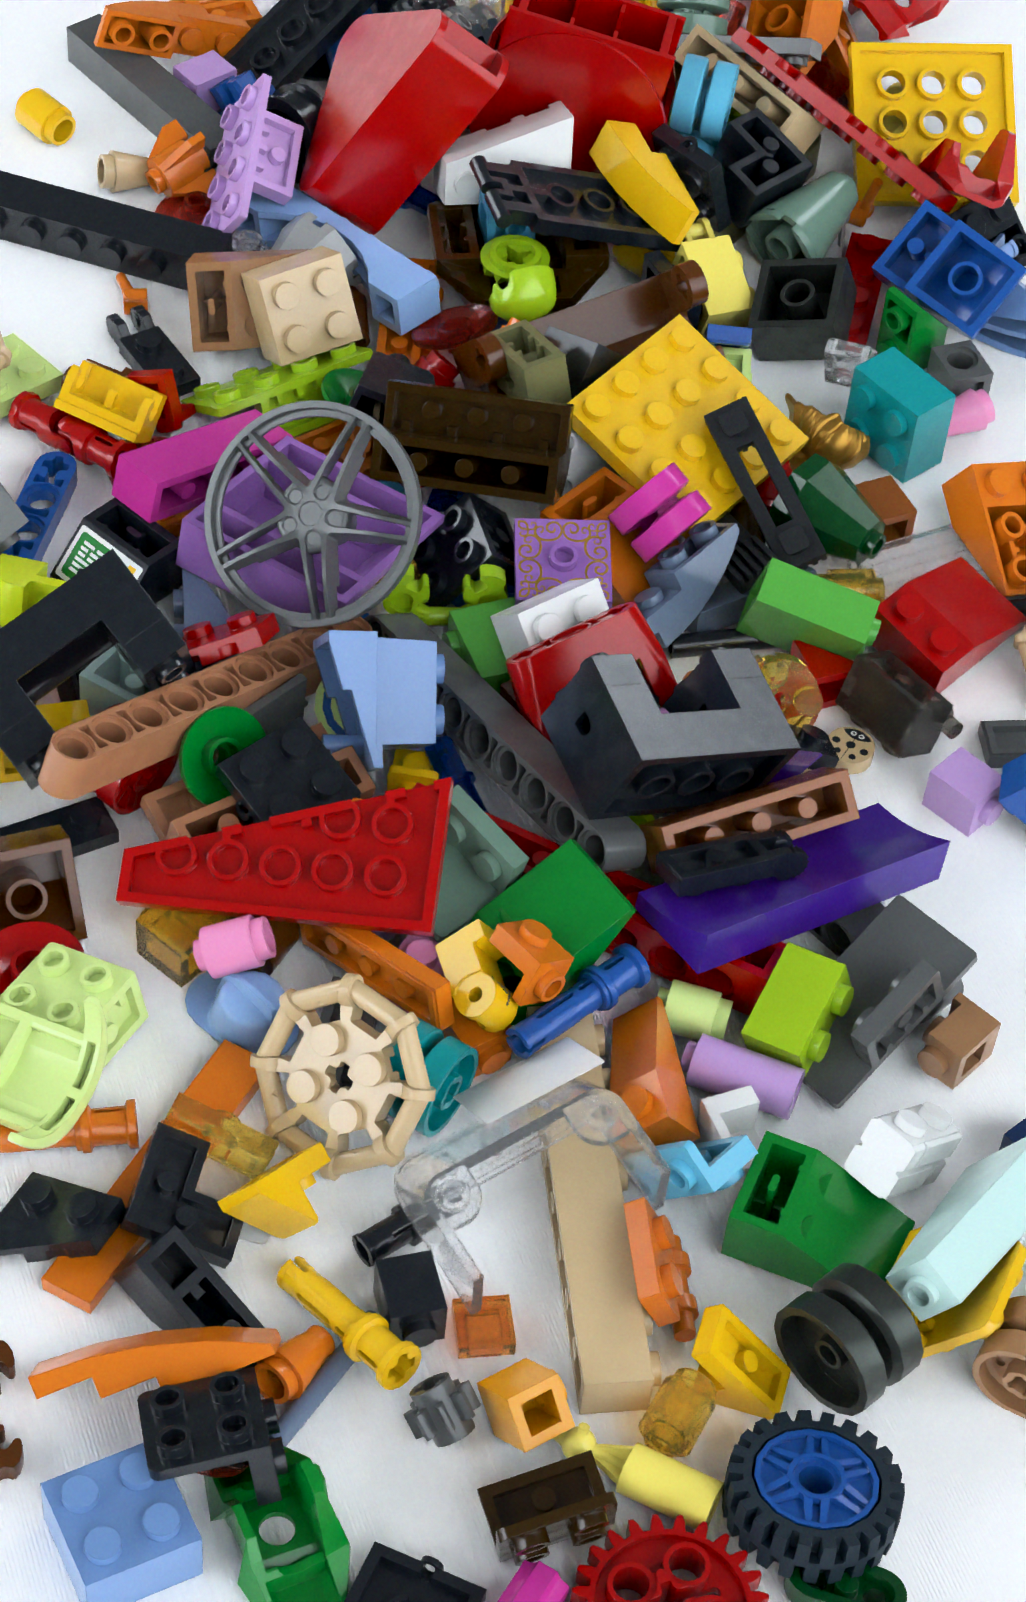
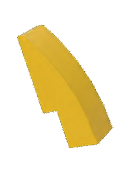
(644, 180)

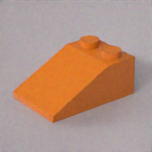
(797, 20)

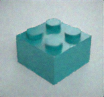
(901, 413)

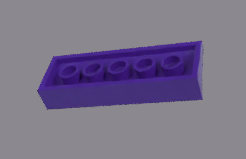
(845, 873)

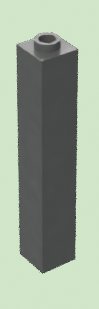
(142, 87)

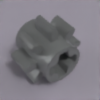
(442, 1409)

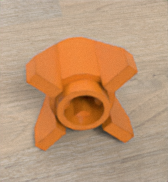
(177, 164)

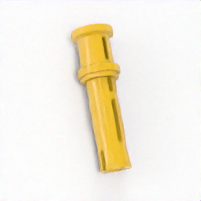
(362, 1334)

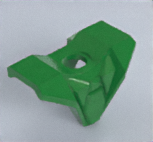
(315, 1560)

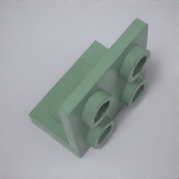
(476, 865)

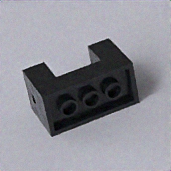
(66, 633)
(635, 761)

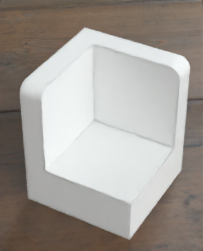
(730, 1116)

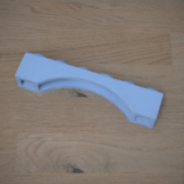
(398, 288)

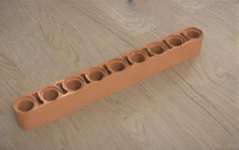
(154, 724)

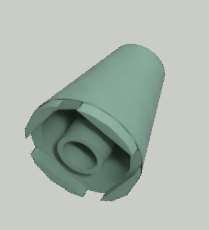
(803, 220)

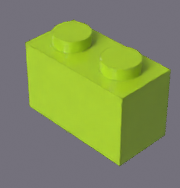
(799, 1007)

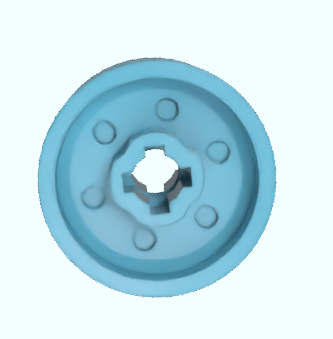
(704, 96)

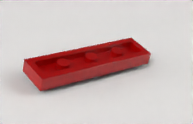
(861, 255)

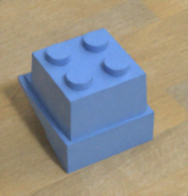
(381, 692)

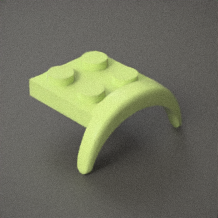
(48, 1072)

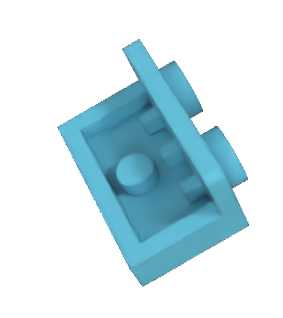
(705, 1165)

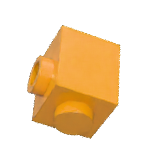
(526, 1404)

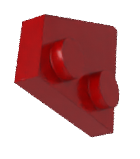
(240, 634)

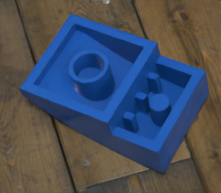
(949, 270)

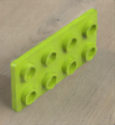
(277, 386)

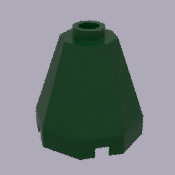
(836, 510)

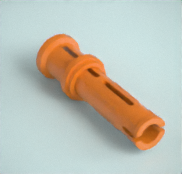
(93, 1129)

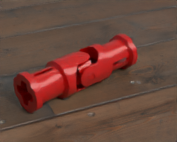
(67, 433)

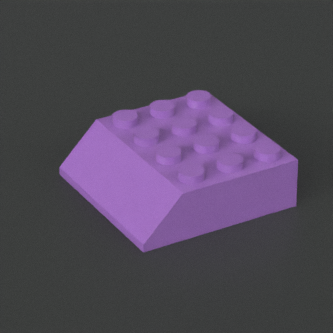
(282, 577)

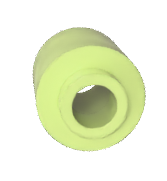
(695, 1010)

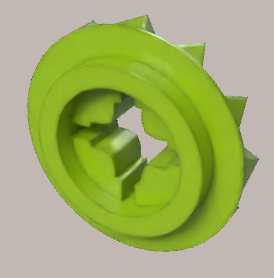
(517, 249)

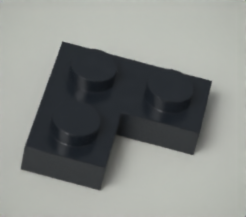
(167, 1197)

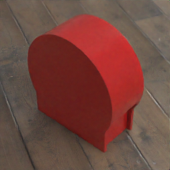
(592, 56)

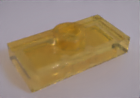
(231, 1140)

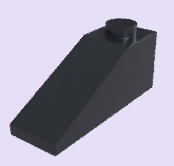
(181, 1288)

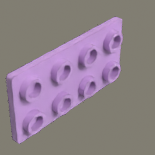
(254, 156)

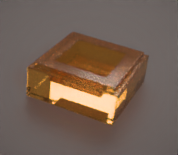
(485, 1332)

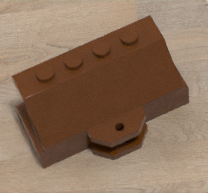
(614, 320)

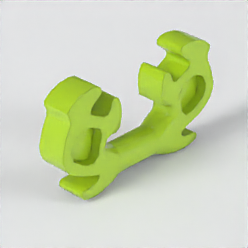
(411, 594)

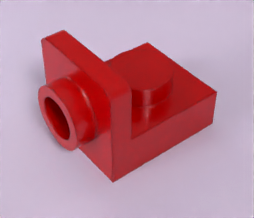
(164, 382)

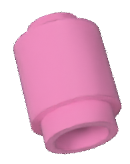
(234, 946)

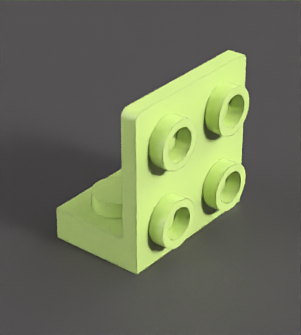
(62, 979)

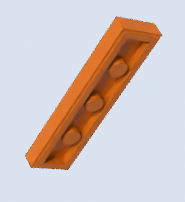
(385, 970)

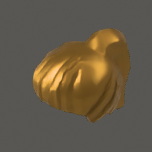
(826, 436)

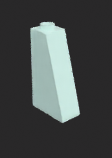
(965, 1234)

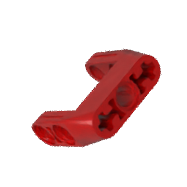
(551, 664)

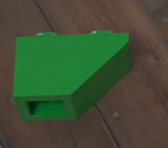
(909, 328)

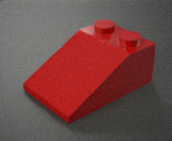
(945, 622)

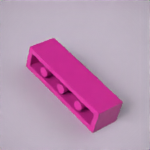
(177, 470)

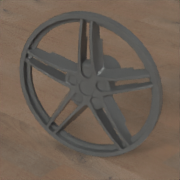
(313, 513)

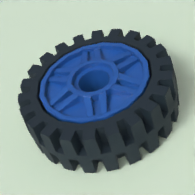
(812, 1496)

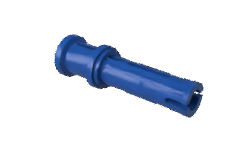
(595, 990)

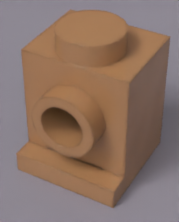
(958, 1042)

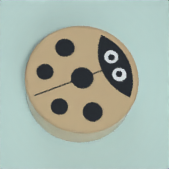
(853, 748)

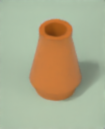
(294, 1365)

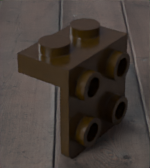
(548, 1508)

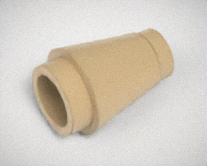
(121, 171)

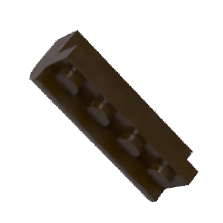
(477, 441)

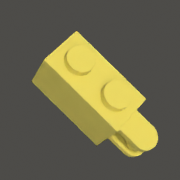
(729, 293)

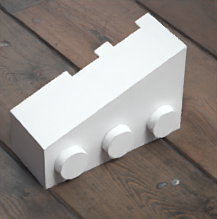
(536, 139)

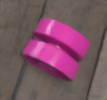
(659, 512)

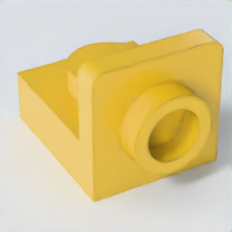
(409, 768)

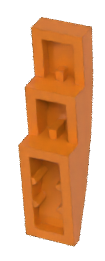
(168, 1355)

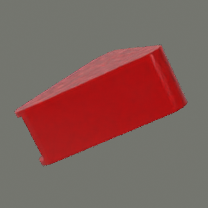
(393, 109)

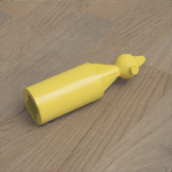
(649, 1476)

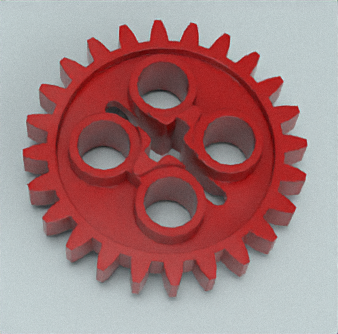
(647, 1561)

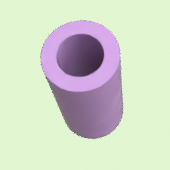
(723, 1067)

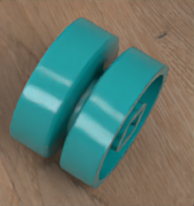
(450, 1070)

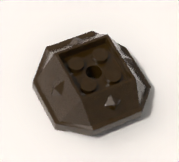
(457, 251)

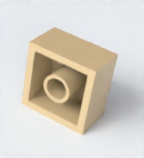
(302, 305)

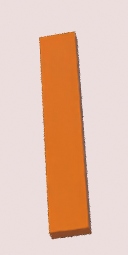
(223, 1084)

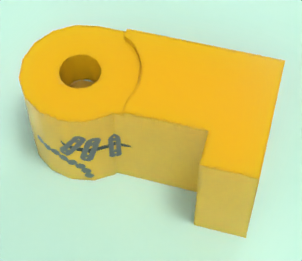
(475, 978)

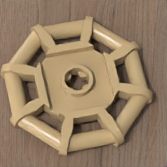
(314, 1081)

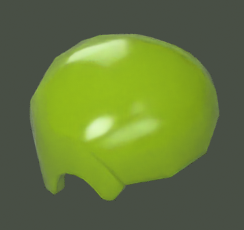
(527, 296)

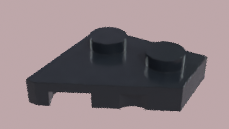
(57, 1220)

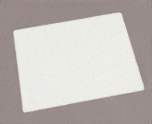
(528, 1080)

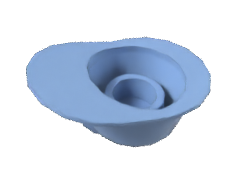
(236, 1007)

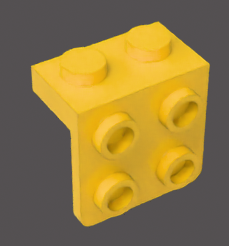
(979, 1312)

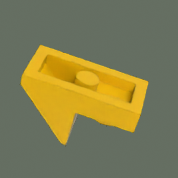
(277, 1196)
(739, 1364)

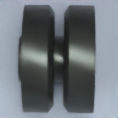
(848, 1338)

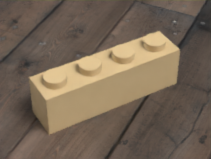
(754, 89)

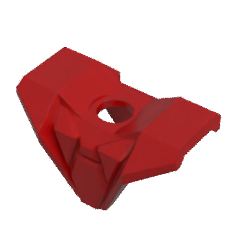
(894, 20)
(988, 183)

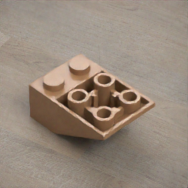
(219, 300)

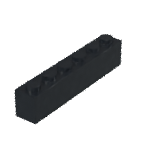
(102, 231)

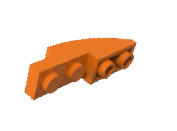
(166, 29)

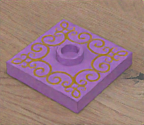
(560, 551)

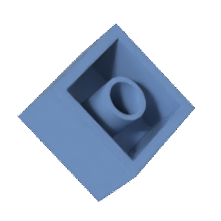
(121, 1529)

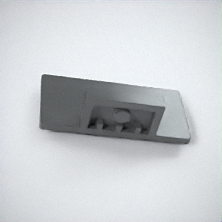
(898, 976)

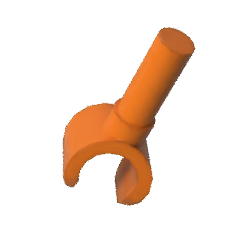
(865, 208)
(131, 296)

